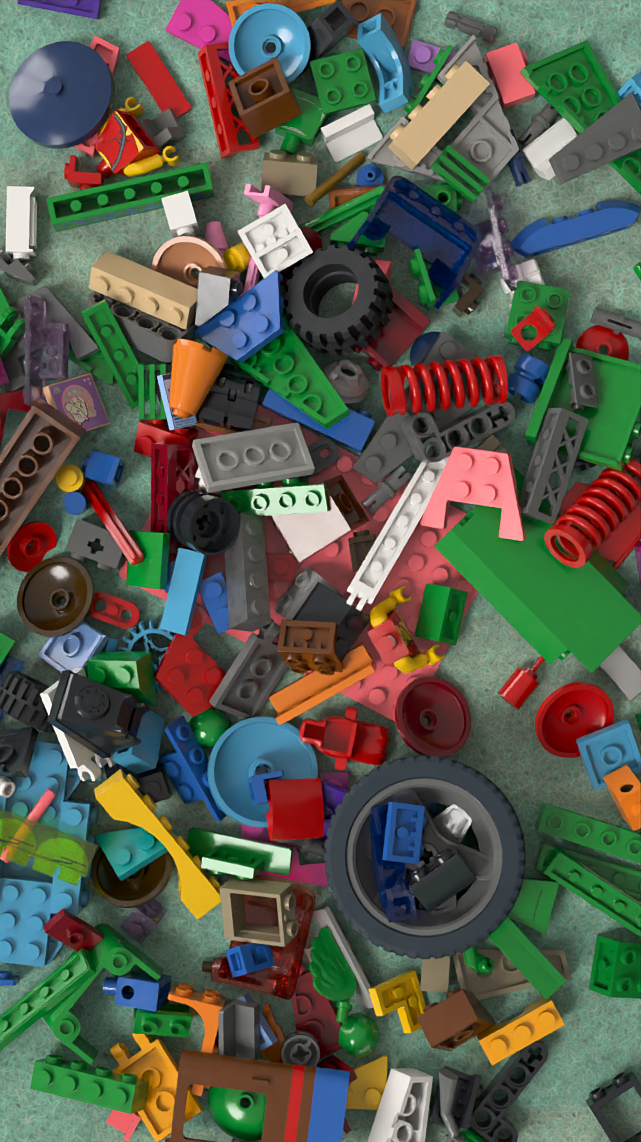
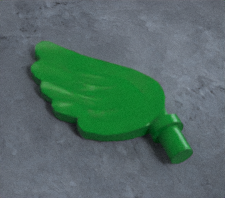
(332, 973)

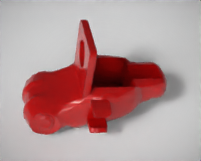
(347, 739)

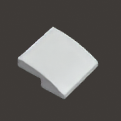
(275, 241)

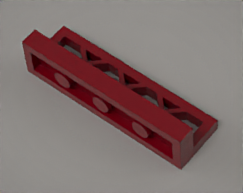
(164, 476)

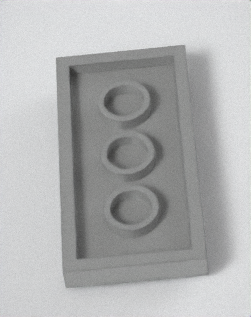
(252, 457)

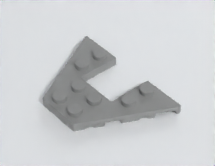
(483, 142)

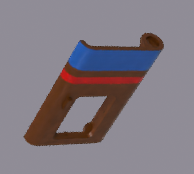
(300, 1099)

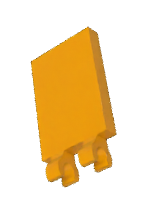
(161, 1071)

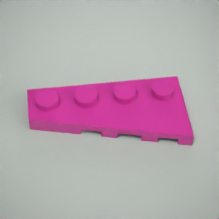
(201, 24)

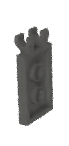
(251, 675)

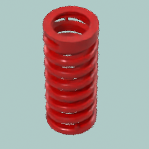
(395, 377)
(622, 490)

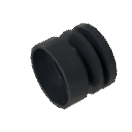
(215, 525)

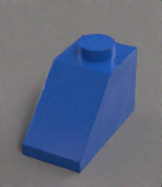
(103, 468)

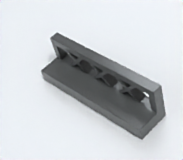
(542, 462)

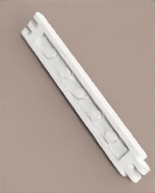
(396, 532)

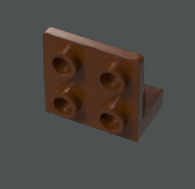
(309, 646)

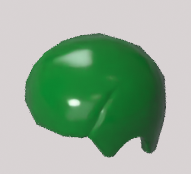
(209, 726)
(359, 1035)

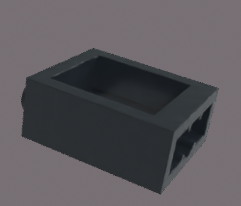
(601, 1096)

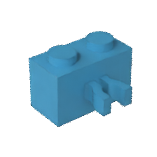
(145, 755)

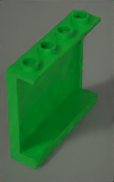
(609, 426)

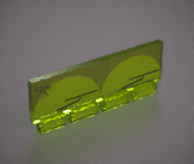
(47, 845)

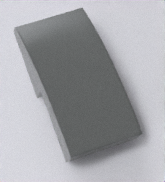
(17, 270)

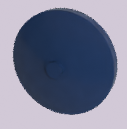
(62, 95)

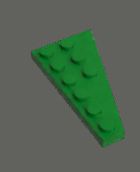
(582, 94)
(295, 376)

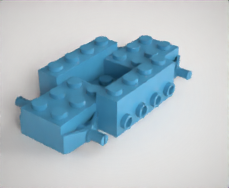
(30, 896)

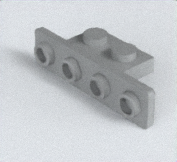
(327, 918)

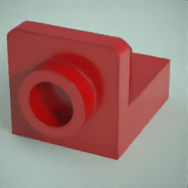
(280, 567)

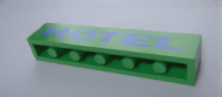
(128, 197)

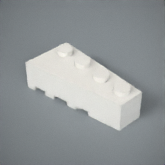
(403, 1107)

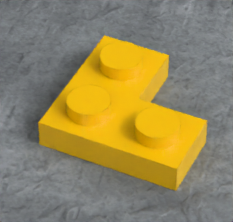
(400, 994)

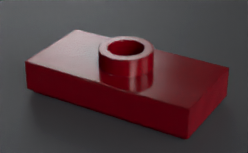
(73, 931)

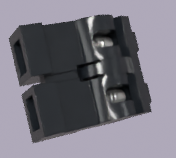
(232, 398)

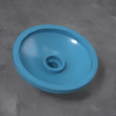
(267, 25)

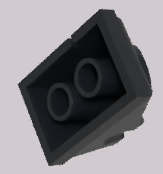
(96, 714)

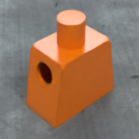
(626, 802)

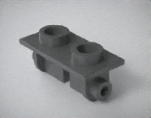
(582, 378)

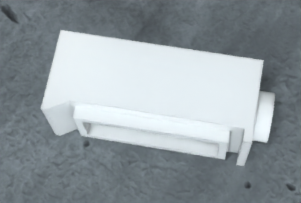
(21, 222)

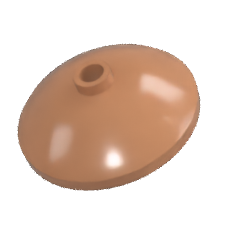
(183, 254)

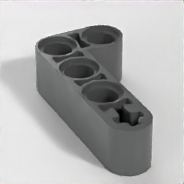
(144, 330)
(462, 428)

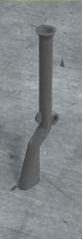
(448, 1085)

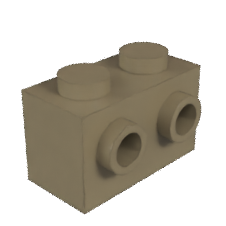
(290, 173)

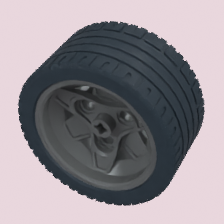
(471, 802)

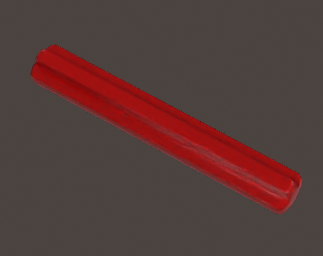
(113, 523)

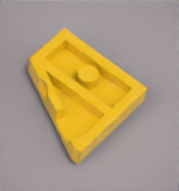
(370, 1085)

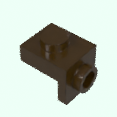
(468, 302)
(359, 547)

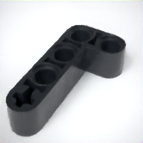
(513, 1087)

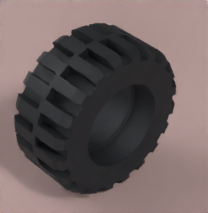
(316, 278)

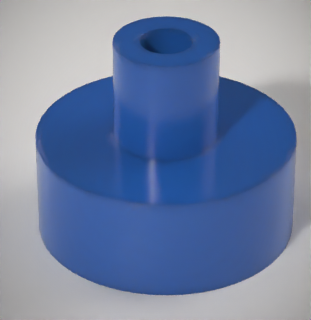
(372, 171)

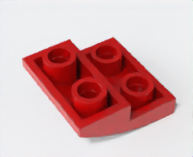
(295, 809)

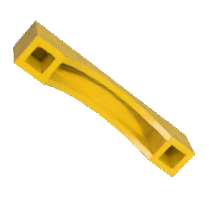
(125, 803)

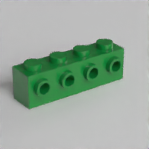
(89, 1084)

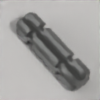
(470, 26)

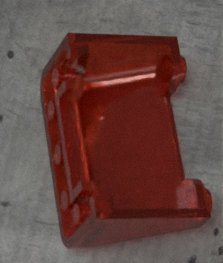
(281, 978)

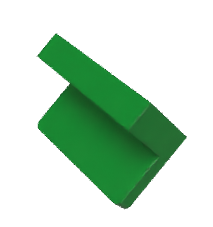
(441, 614)

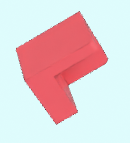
(124, 1122)

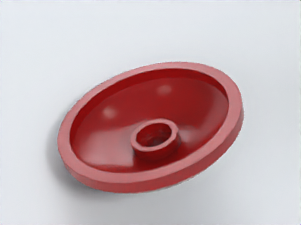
(589, 712)

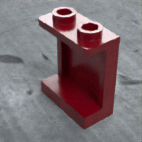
(402, 330)

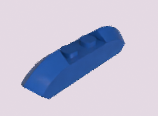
(563, 232)

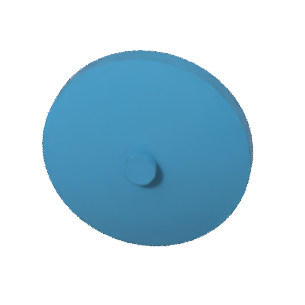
(254, 749)

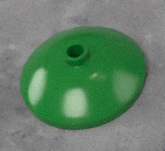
(233, 1117)

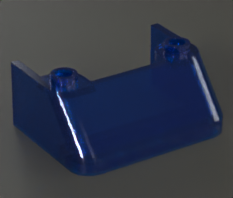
(425, 224)

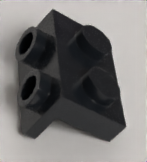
(466, 1093)

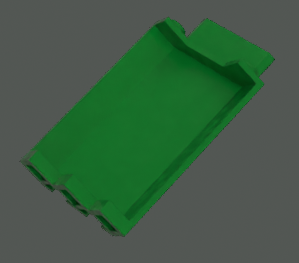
(543, 599)

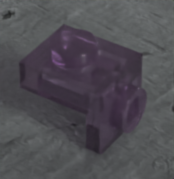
(143, 920)

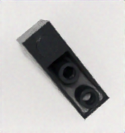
(329, 30)

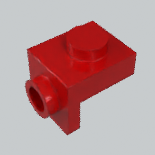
(81, 180)

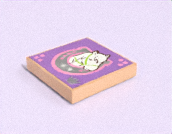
(78, 401)

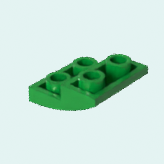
(154, 568)

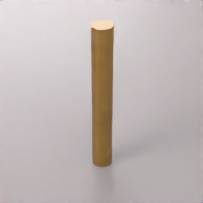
(335, 179)

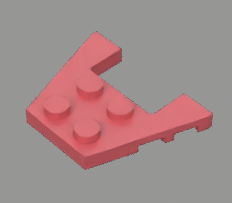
(478, 479)

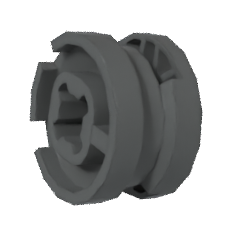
(300, 1049)

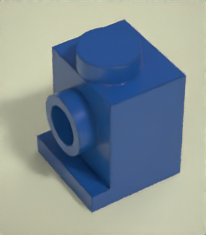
(249, 958)

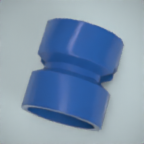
(528, 376)

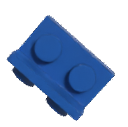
(404, 833)

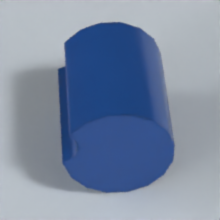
(75, 503)

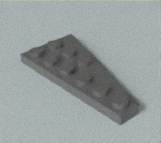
(389, 444)

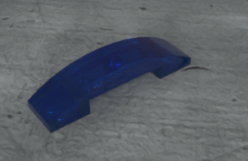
(390, 875)

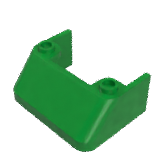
(117, 957)

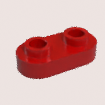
(113, 612)

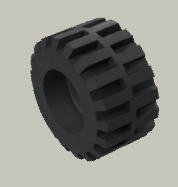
(22, 700)

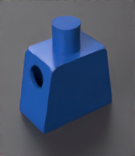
(146, 990)

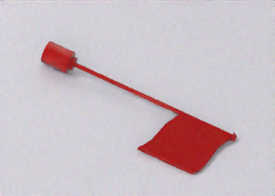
(615, 549)

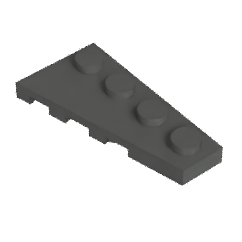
(603, 142)

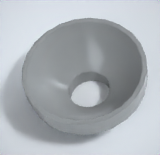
(349, 388)

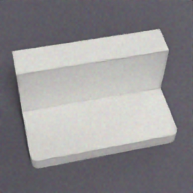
(351, 133)
(547, 145)

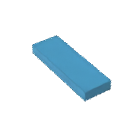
(183, 591)

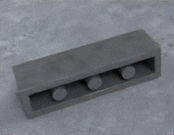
(248, 576)

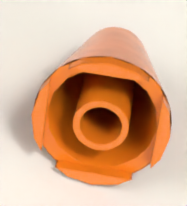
(192, 375)

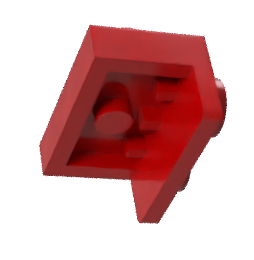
(158, 432)

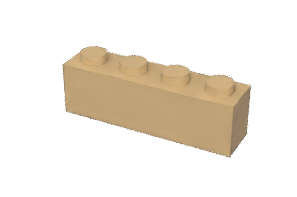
(438, 115)
(144, 289)

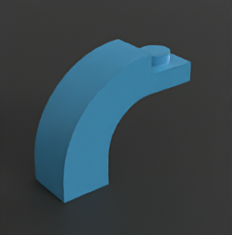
(388, 60)

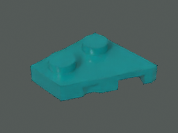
(130, 850)

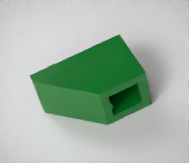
(345, 233)

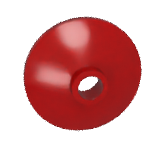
(601, 336)
(30, 545)

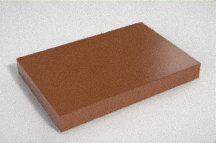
(396, 12)

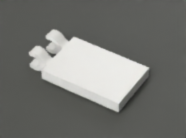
(75, 753)

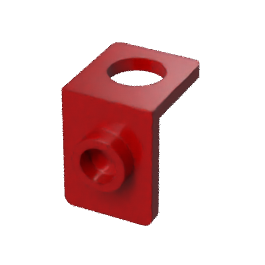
(541, 321)

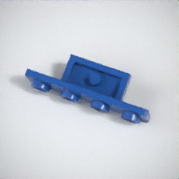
(188, 766)

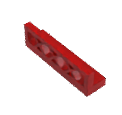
(219, 104)

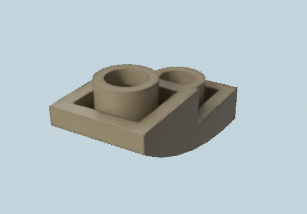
(435, 974)

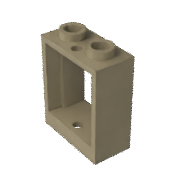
(234, 911)

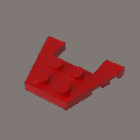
(188, 670)

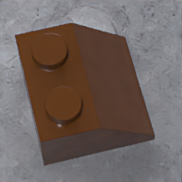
(264, 98)
(454, 1020)

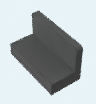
(239, 1029)

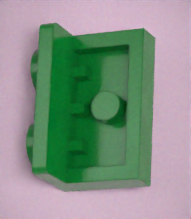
(167, 1021)

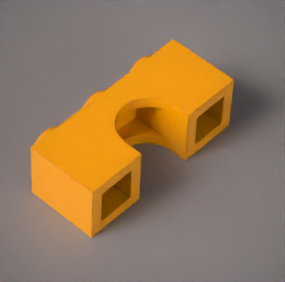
(511, 1036)

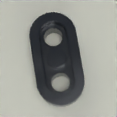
(320, 463)

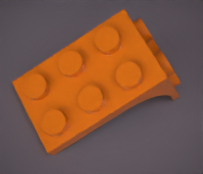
(207, 1006)

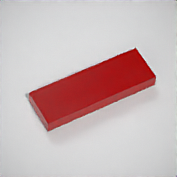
(158, 80)

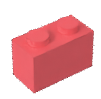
(504, 71)

